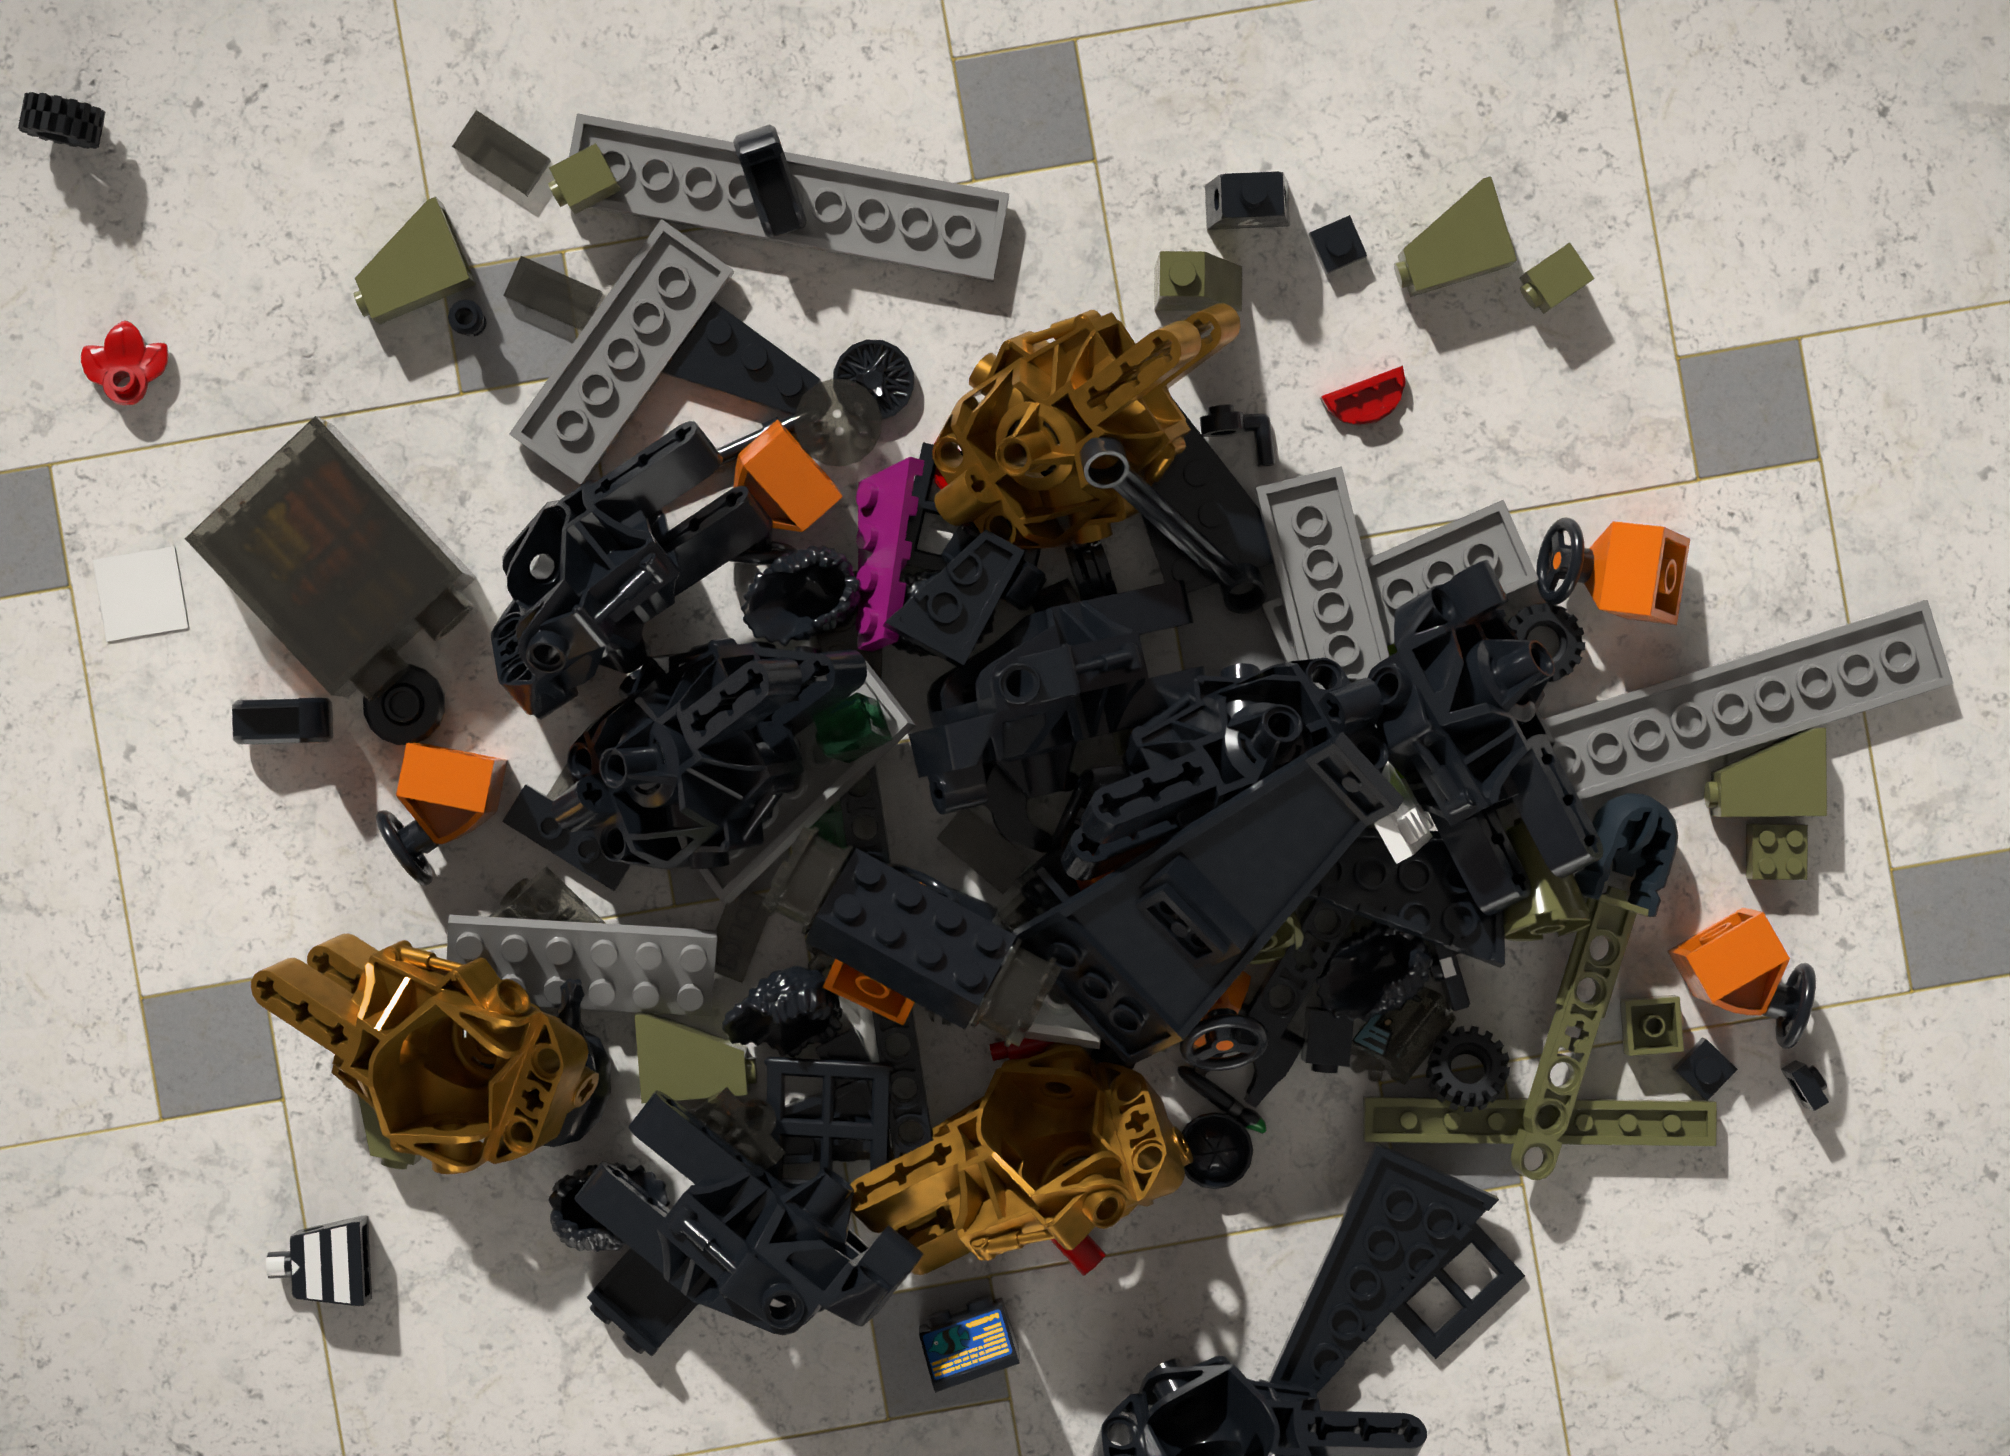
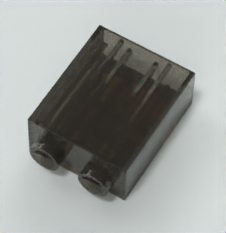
(334, 562)

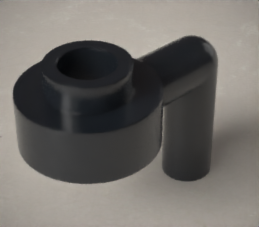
(1225, 421)

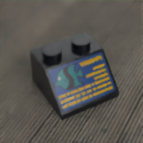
(968, 1342)

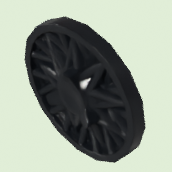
(881, 370)
(408, 709)

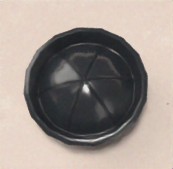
(1219, 1150)

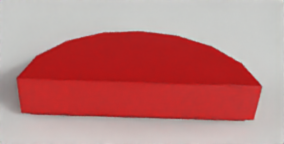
(1368, 399)

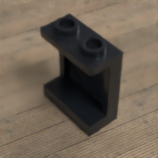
(639, 1303)

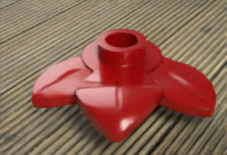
(123, 357)

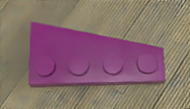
(883, 516)

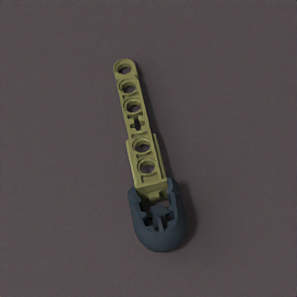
(1634, 835)

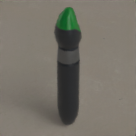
(1222, 1099)

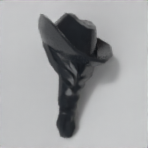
(584, 1118)

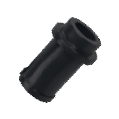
(460, 311)

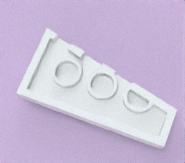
(1407, 827)

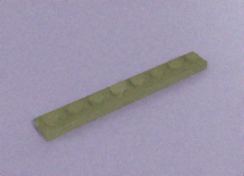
(1590, 1122)

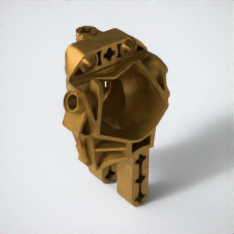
(1085, 388)
(403, 1048)
(999, 1164)

